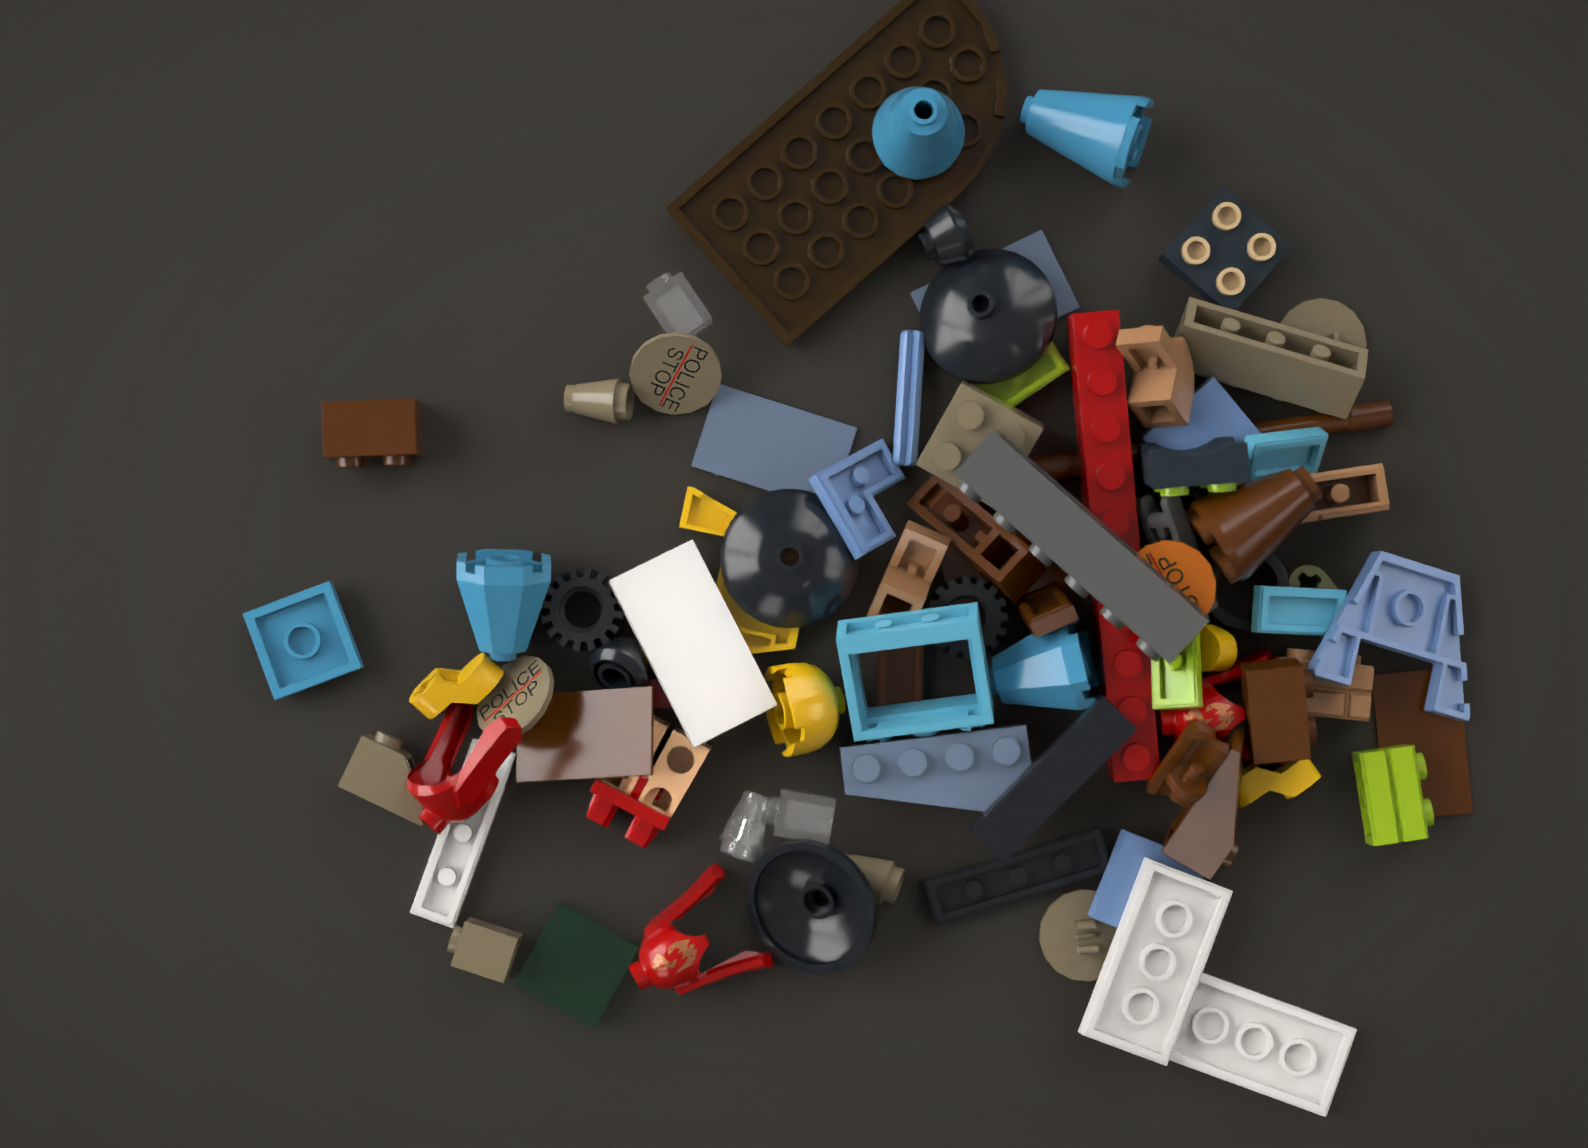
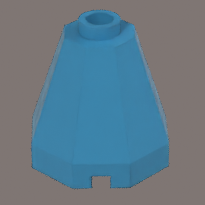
(503, 598)
(1047, 670)

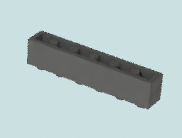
(1082, 546)

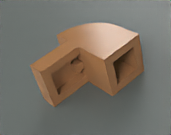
(1162, 375)
(910, 570)

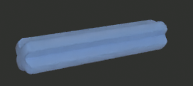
(908, 398)

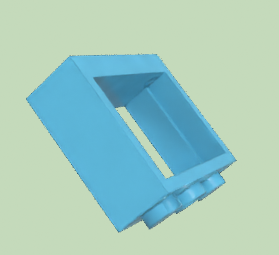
(908, 630)

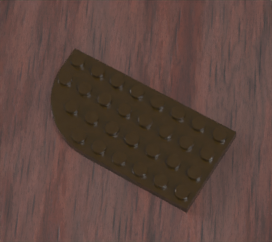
(806, 199)

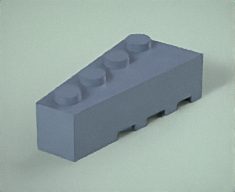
(939, 770)

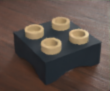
(1225, 251)

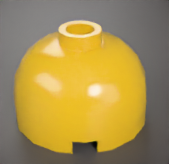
(805, 707)

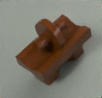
(1189, 765)

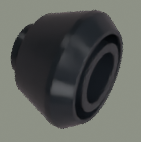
(946, 237)
(620, 664)

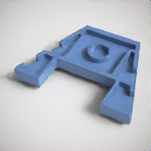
(1403, 611)

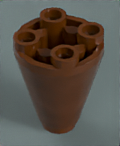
(1253, 519)

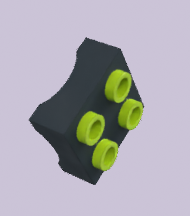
(1211, 466)

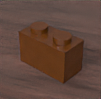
(372, 431)
(1277, 710)

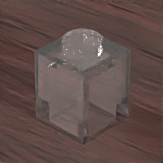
(676, 305)
(802, 815)

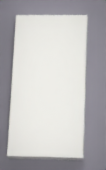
(692, 643)
(1155, 961)
(1263, 1044)

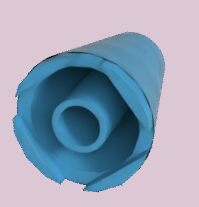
(1091, 129)
(918, 132)

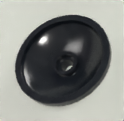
(1006, 336)
(778, 592)
(796, 920)

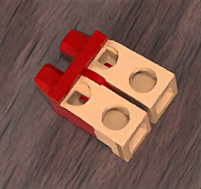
(654, 796)

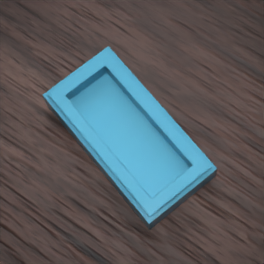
(1285, 450)
(1294, 609)

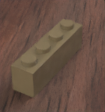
(1273, 358)

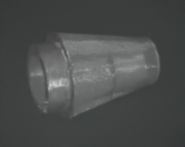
(746, 828)

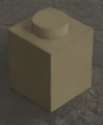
(484, 949)

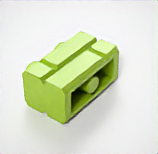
(1392, 794)

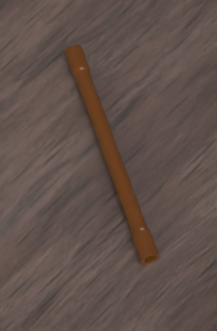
(1361, 418)

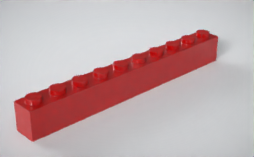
(1111, 497)

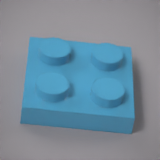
(303, 640)

